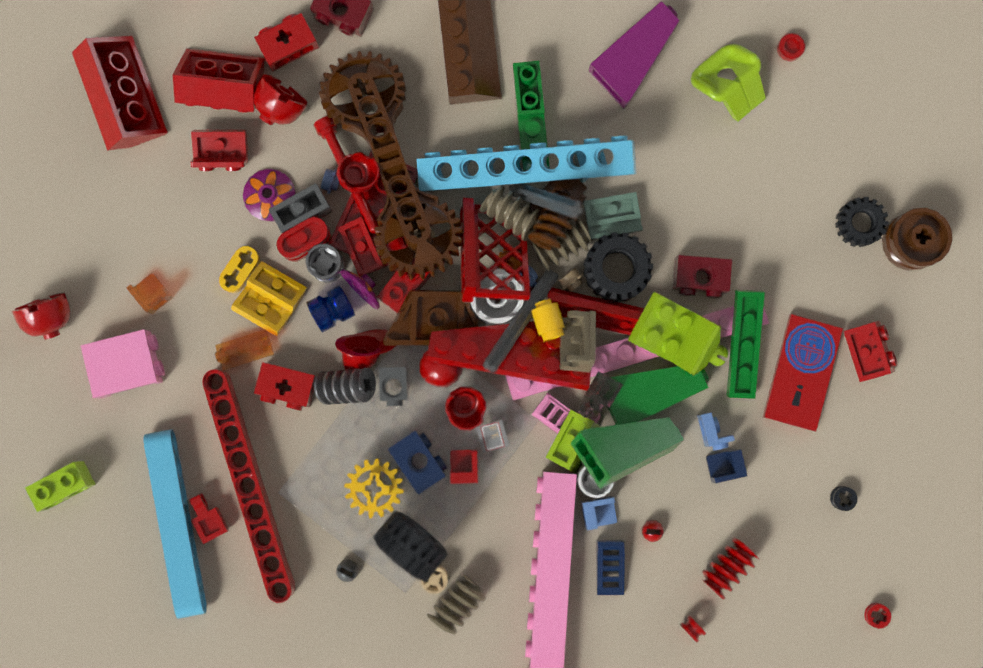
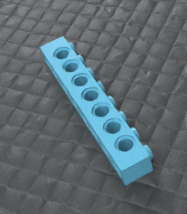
(431, 177)

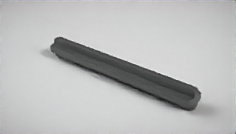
(547, 199)
(519, 322)

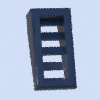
(618, 545)

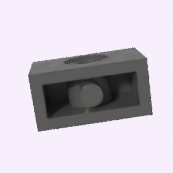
(300, 207)

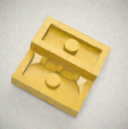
(269, 298)

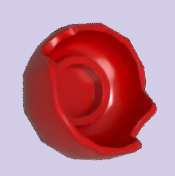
(357, 172)
(437, 373)
(465, 407)

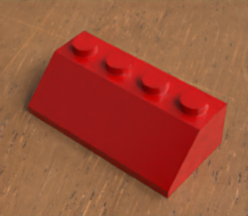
(119, 91)

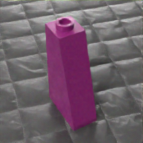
(631, 57)

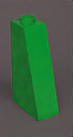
(653, 391)
(624, 448)

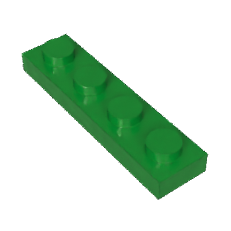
(745, 344)

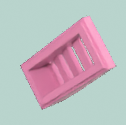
(537, 413)

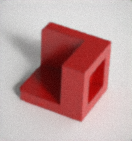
(463, 466)

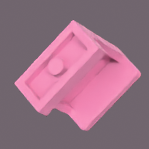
(122, 363)

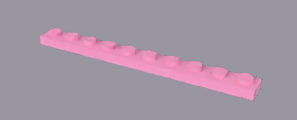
(619, 355)

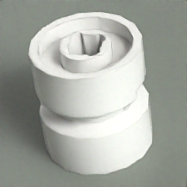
(588, 485)

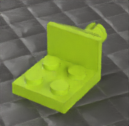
(678, 335)

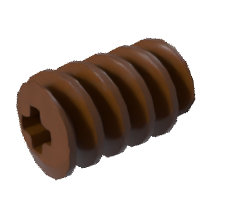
(551, 227)

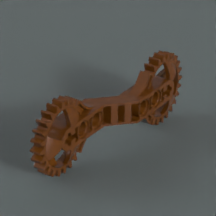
(359, 76)

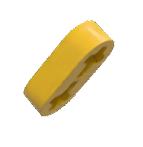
(234, 266)

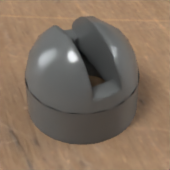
(349, 565)

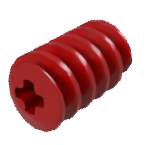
(729, 567)

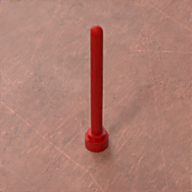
(327, 129)

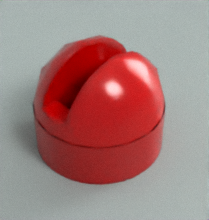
(652, 524)

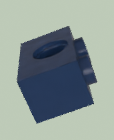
(419, 478)

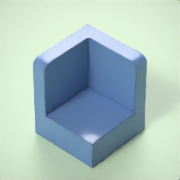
(599, 512)

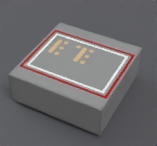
(492, 436)

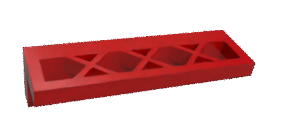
(609, 314)

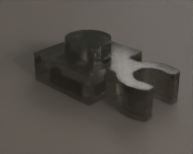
(601, 393)

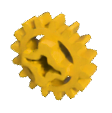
(386, 489)

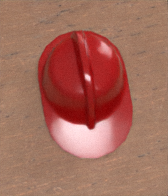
(363, 348)

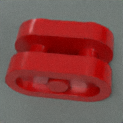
(300, 239)

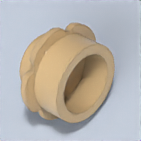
(571, 280)

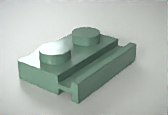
(612, 215)

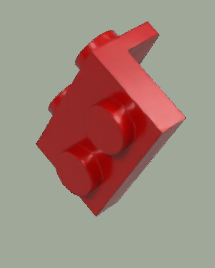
(219, 149)

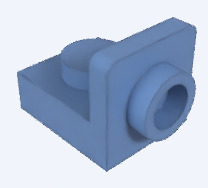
(709, 428)

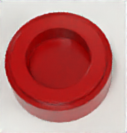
(791, 47)

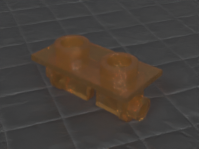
(244, 350)

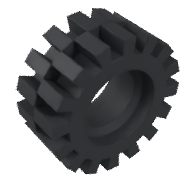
(877, 222)

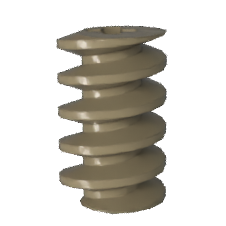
(510, 212)
(575, 238)
(457, 605)

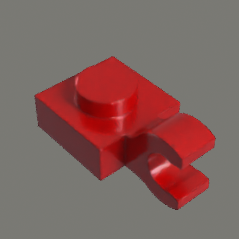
(208, 523)

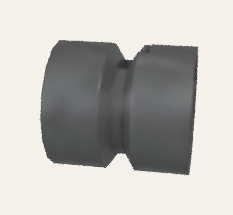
(325, 263)

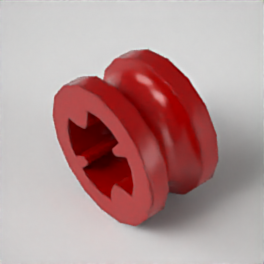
(879, 623)
(693, 629)

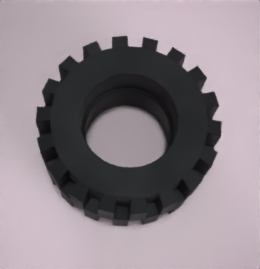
(634, 251)
(410, 546)

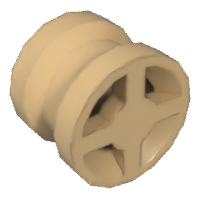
(436, 583)

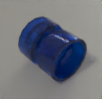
(330, 308)

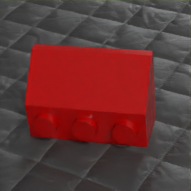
(217, 80)

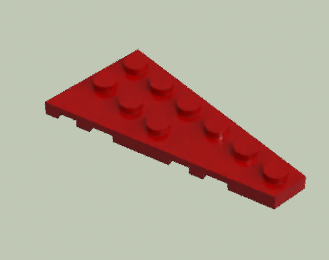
(527, 359)

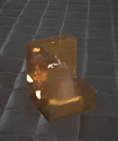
(150, 294)

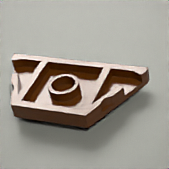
(429, 312)

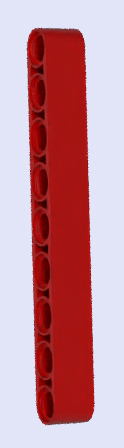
(258, 495)

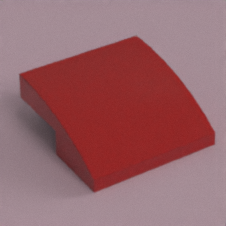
(362, 247)

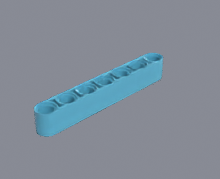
(175, 524)

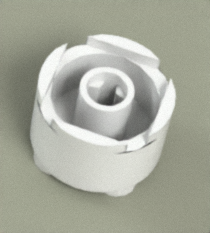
(494, 313)

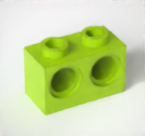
(60, 486)

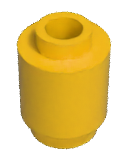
(548, 320)

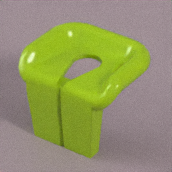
(739, 94)

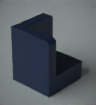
(726, 466)

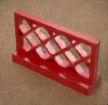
(471, 258)

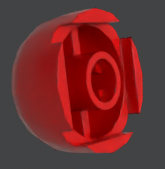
(277, 102)
(43, 316)

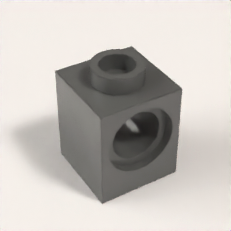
(391, 373)

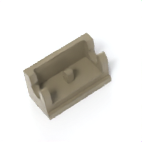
(578, 342)

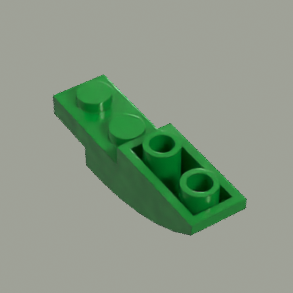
(529, 107)

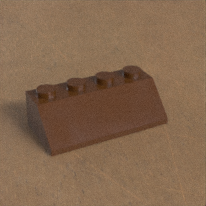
(469, 51)

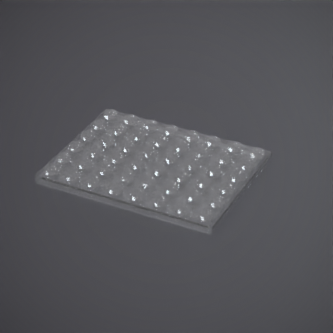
(370, 429)

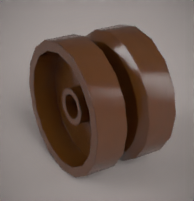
(932, 240)

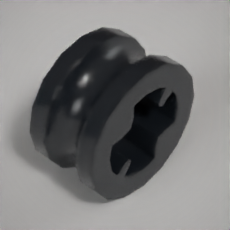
(835, 500)

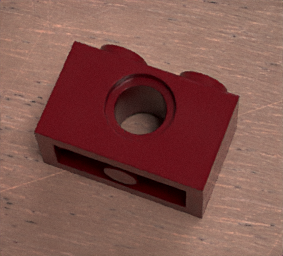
(351, 22)
(717, 270)

